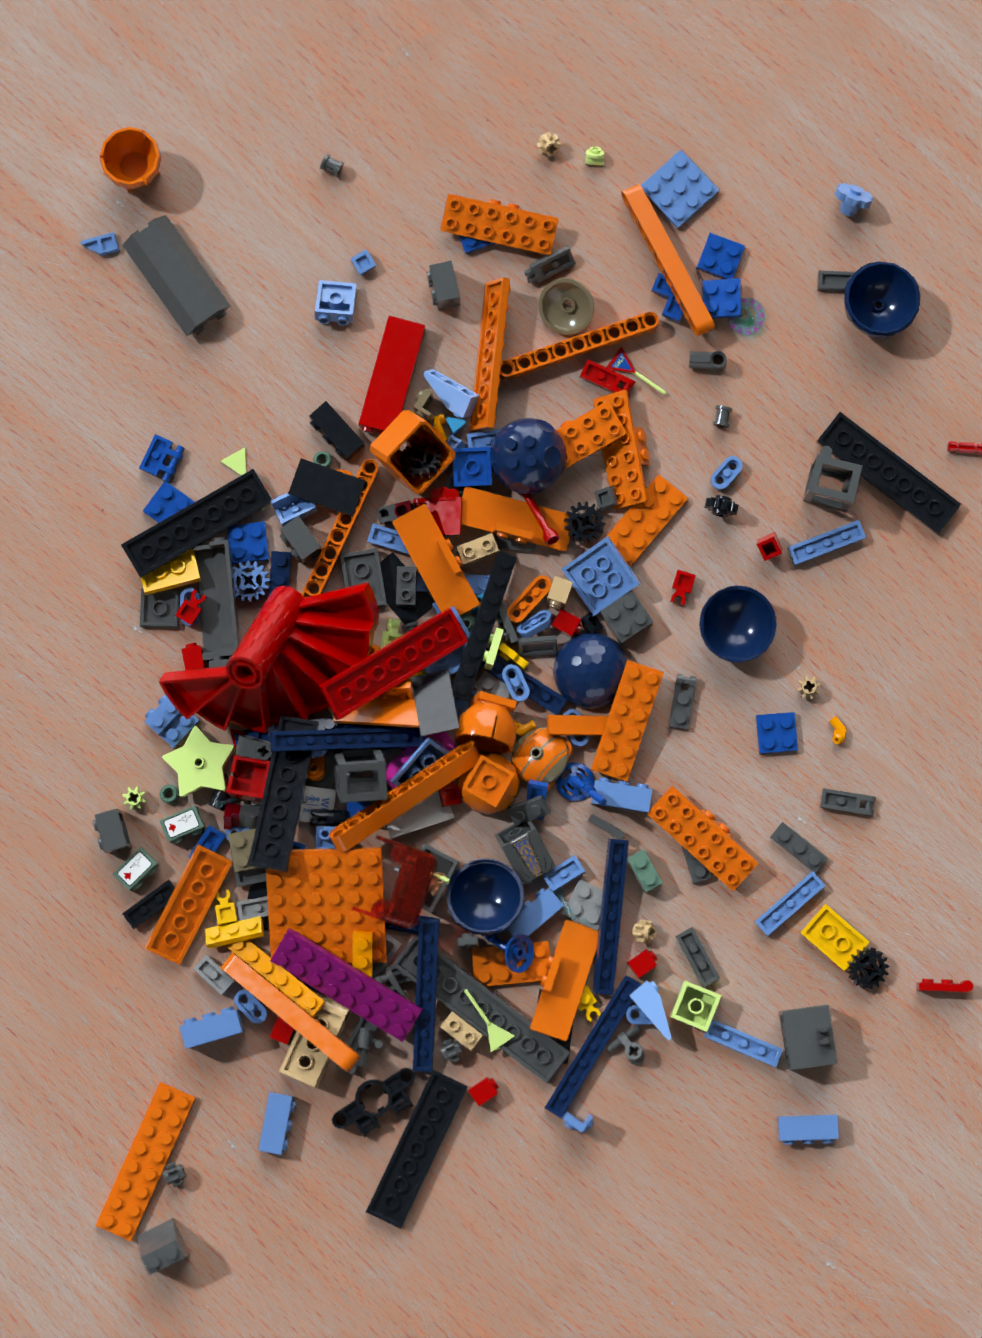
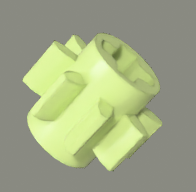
(129, 796)

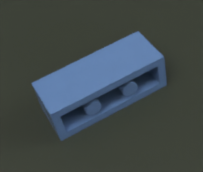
(624, 796)
(536, 913)
(277, 1123)
(807, 1128)

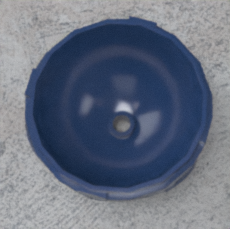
(885, 285)

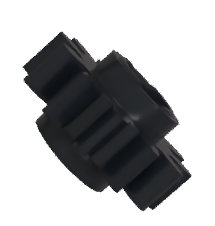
(721, 506)

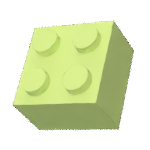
(695, 1006)

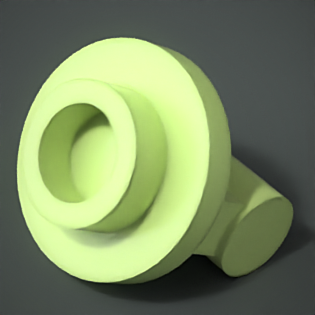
(594, 156)

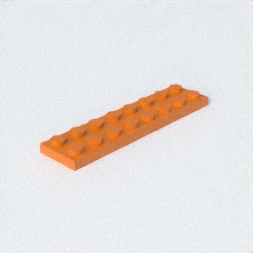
(490, 353)
(145, 1161)

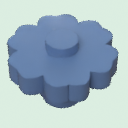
(852, 198)

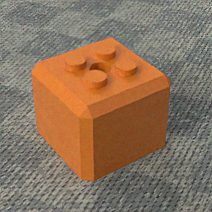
(411, 429)

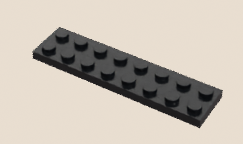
(889, 473)
(196, 523)
(281, 802)
(416, 1149)

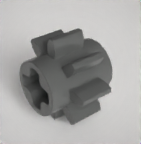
(451, 1050)
(174, 1174)

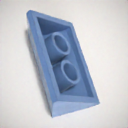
(424, 756)

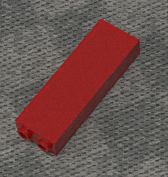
(391, 374)

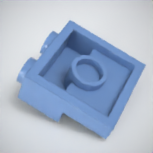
(335, 302)
(169, 722)

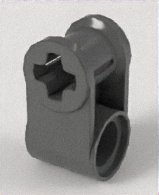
(251, 747)

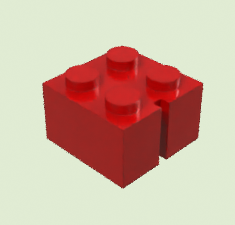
(251, 778)

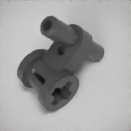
(623, 1039)

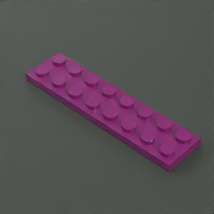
(346, 985)

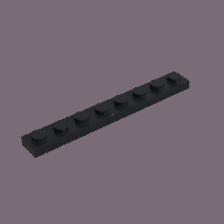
(483, 625)

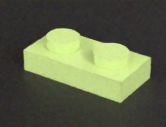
(489, 656)

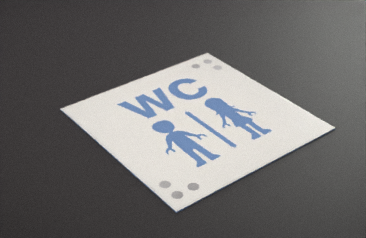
(316, 799)

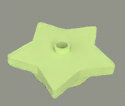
(209, 773)

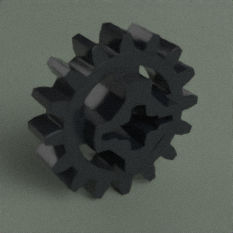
(427, 453)
(594, 527)
(866, 975)

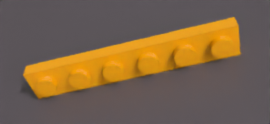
(278, 976)

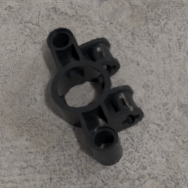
(356, 1111)

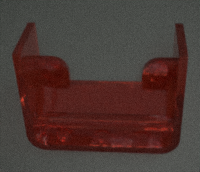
(410, 886)

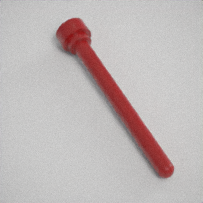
(549, 535)

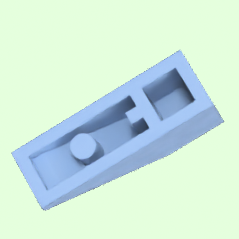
(452, 394)
(650, 1003)

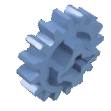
(255, 574)

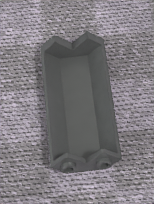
(176, 275)
(219, 610)

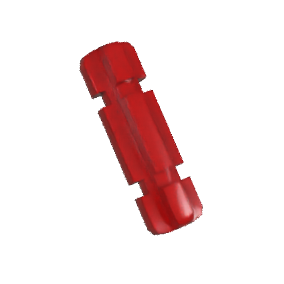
(964, 447)

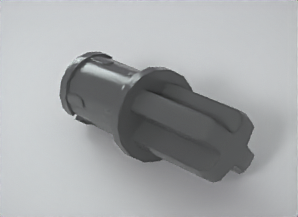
(363, 1046)

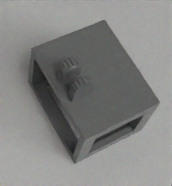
(835, 468)
(360, 788)
(445, 865)
(808, 1037)

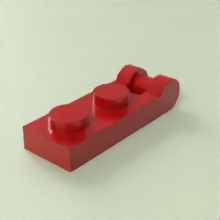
(605, 377)
(945, 985)

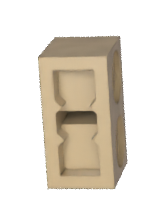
(477, 550)
(559, 593)
(461, 1030)

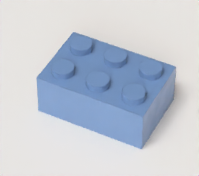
(211, 1027)

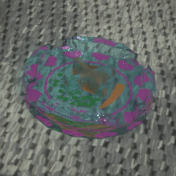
(752, 317)

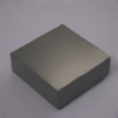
(606, 497)

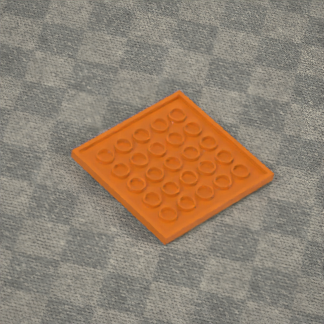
(319, 899)

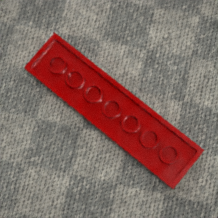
(393, 663)

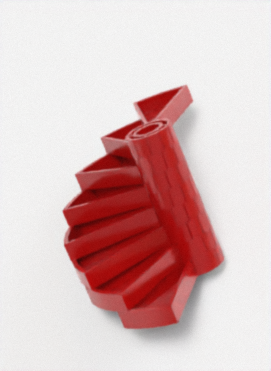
(281, 660)

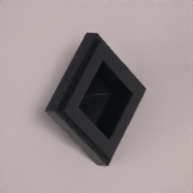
(591, 623)

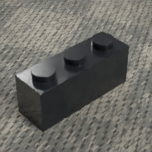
(336, 431)

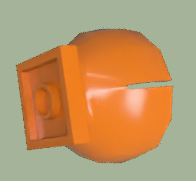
(130, 158)
(488, 723)
(490, 784)

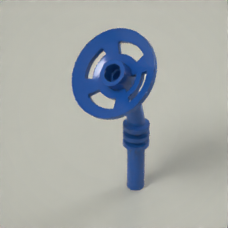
(585, 785)
(514, 953)

